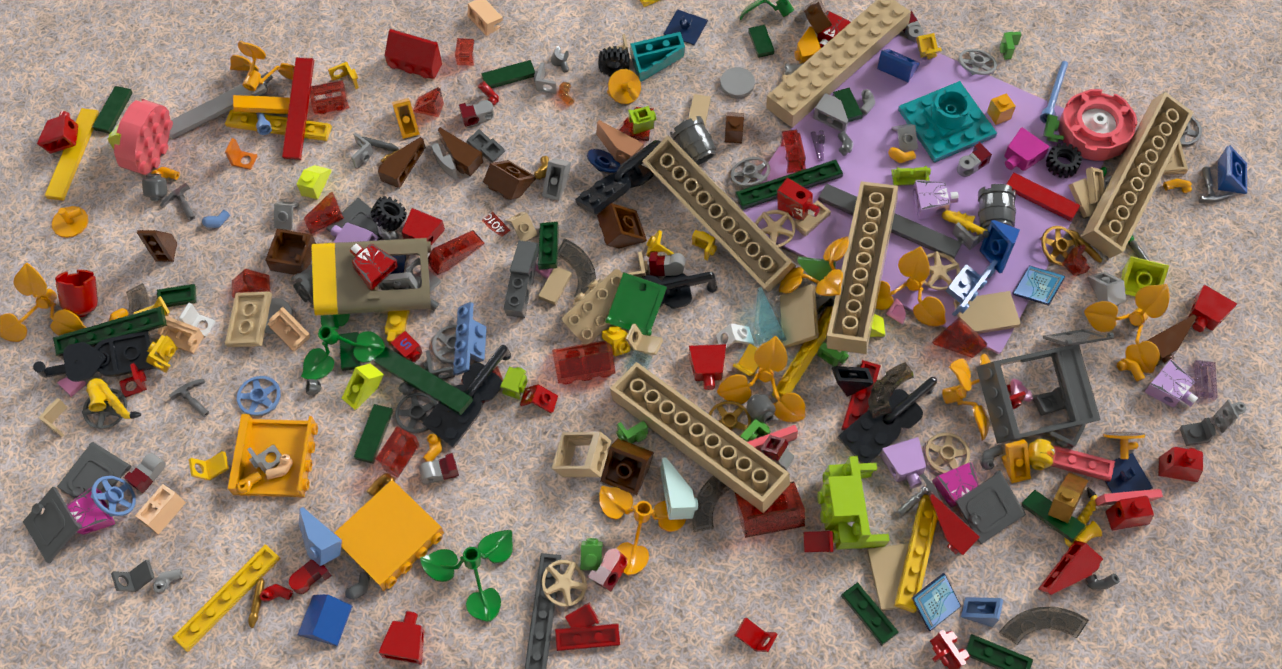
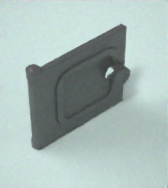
(358, 214)
(1078, 337)
(92, 465)
(994, 507)
(52, 528)

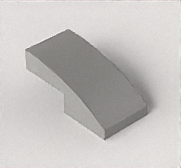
(444, 162)

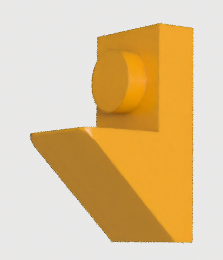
(1017, 461)

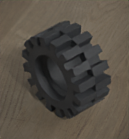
(612, 60)
(1068, 153)
(394, 218)

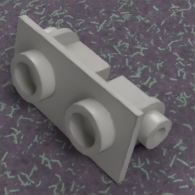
(1228, 414)

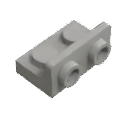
(400, 281)

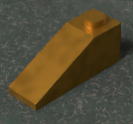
(1067, 497)

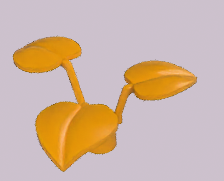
(254, 77)
(916, 267)
(29, 283)
(831, 283)
(1151, 302)
(770, 358)
(957, 393)
(615, 503)

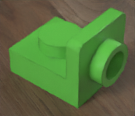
(1052, 125)
(832, 356)
(754, 429)

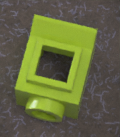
(642, 119)
(514, 382)

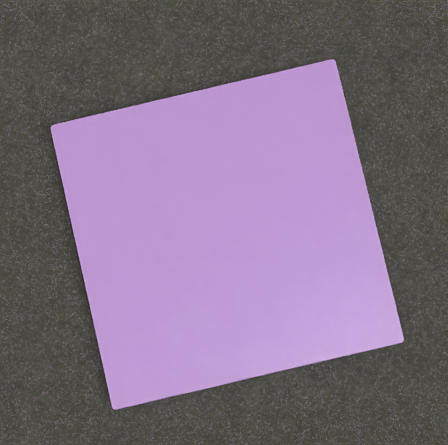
(871, 163)

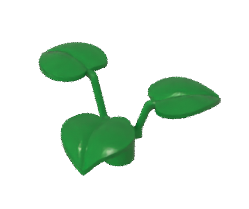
(783, 6)
(318, 363)
(442, 563)

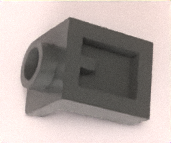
(1198, 432)

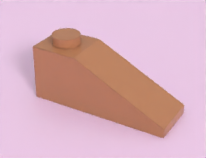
(617, 143)

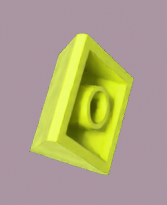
(1142, 273)

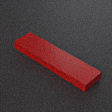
(1043, 197)
(859, 401)

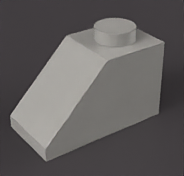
(831, 112)
(556, 178)
(1108, 288)

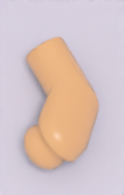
(282, 469)

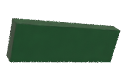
(509, 74)
(112, 109)
(548, 245)
(373, 433)
(1040, 506)
(869, 614)
(996, 655)

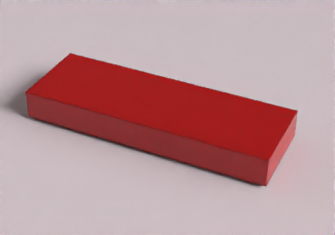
(587, 637)

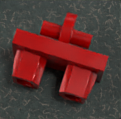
(946, 651)

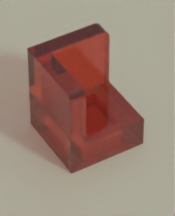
(464, 52)
(1076, 262)

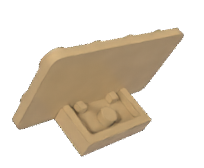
(592, 308)

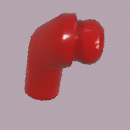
(488, 91)
(275, 591)

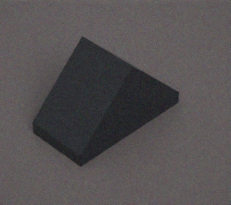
(852, 379)

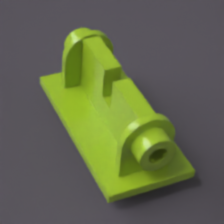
(908, 176)

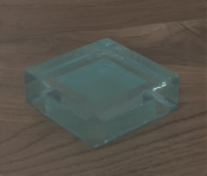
(641, 358)

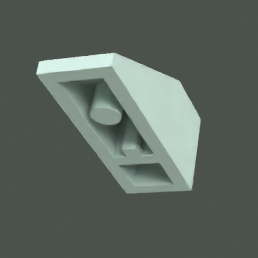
(677, 493)

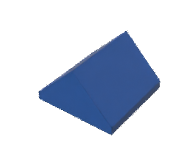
(897, 65)
(1232, 172)
(999, 244)
(325, 619)

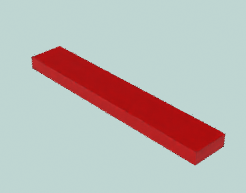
(298, 108)

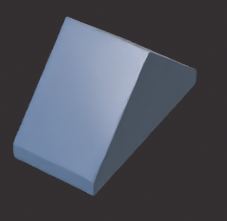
(982, 610)

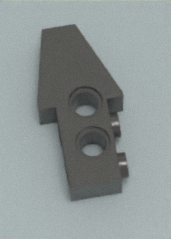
(521, 278)

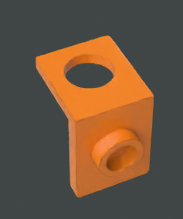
(235, 155)

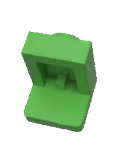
(1007, 44)
(636, 433)
(591, 554)

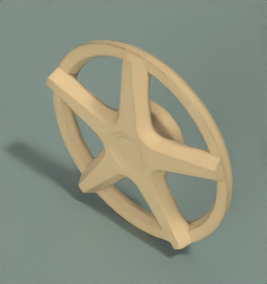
(775, 228)
(940, 271)
(946, 453)
(564, 583)

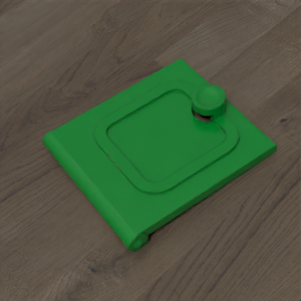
(636, 306)

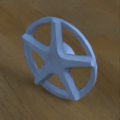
(259, 395)
(113, 495)

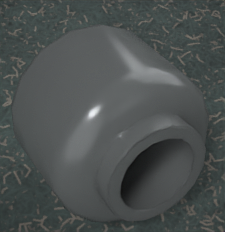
(154, 186)
(761, 408)

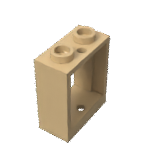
(595, 458)

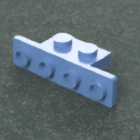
(965, 285)
(469, 340)

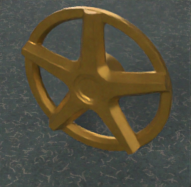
(1060, 245)
(730, 419)

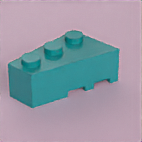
(656, 54)

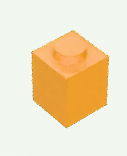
(1001, 108)

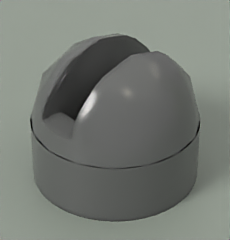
(313, 386)

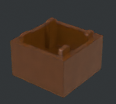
(290, 252)

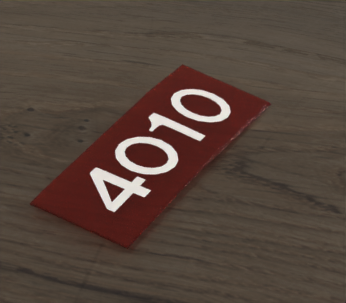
(496, 224)

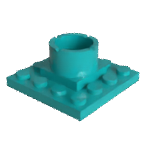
(947, 121)

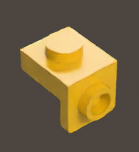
(928, 46)
(704, 241)
(617, 338)

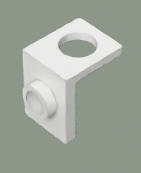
(192, 318)
(735, 333)

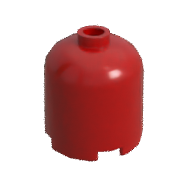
(77, 292)

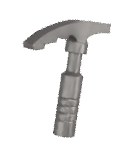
(180, 196)
(1211, 197)
(183, 391)
(916, 498)

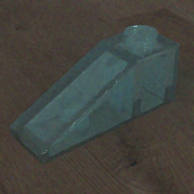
(766, 321)

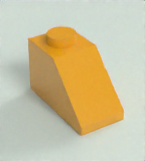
(807, 46)
(405, 118)

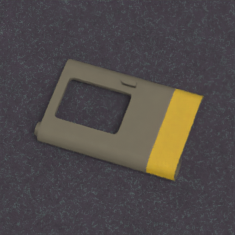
(342, 291)

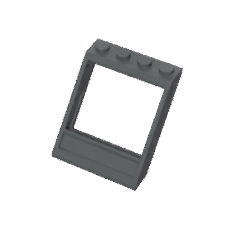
(1072, 381)

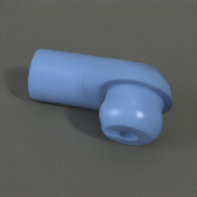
(215, 221)

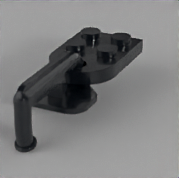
(613, 186)
(678, 287)
(83, 360)
(478, 383)
(869, 435)

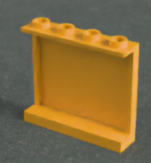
(290, 438)
(389, 535)

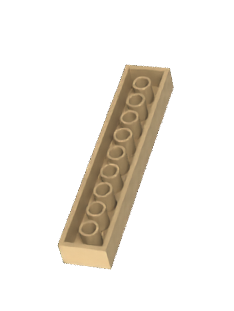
(837, 60)
(1137, 175)
(719, 214)
(863, 268)
(701, 437)

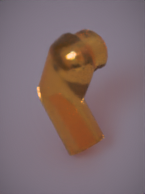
(563, 93)

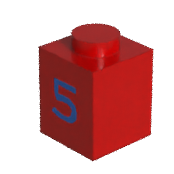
(407, 347)

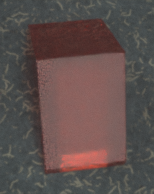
(430, 103)
(250, 282)

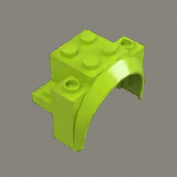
(844, 502)

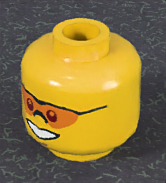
(1041, 454)

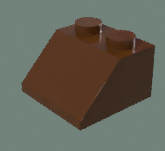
(508, 179)
(621, 226)
(626, 466)

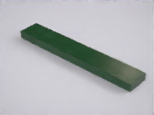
(806, 178)
(134, 323)
(423, 381)

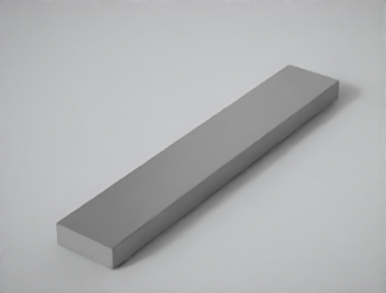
(210, 110)

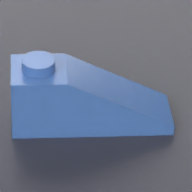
(319, 541)

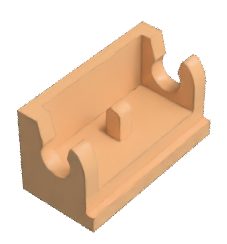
(484, 16)
(288, 329)
(182, 334)
(160, 509)

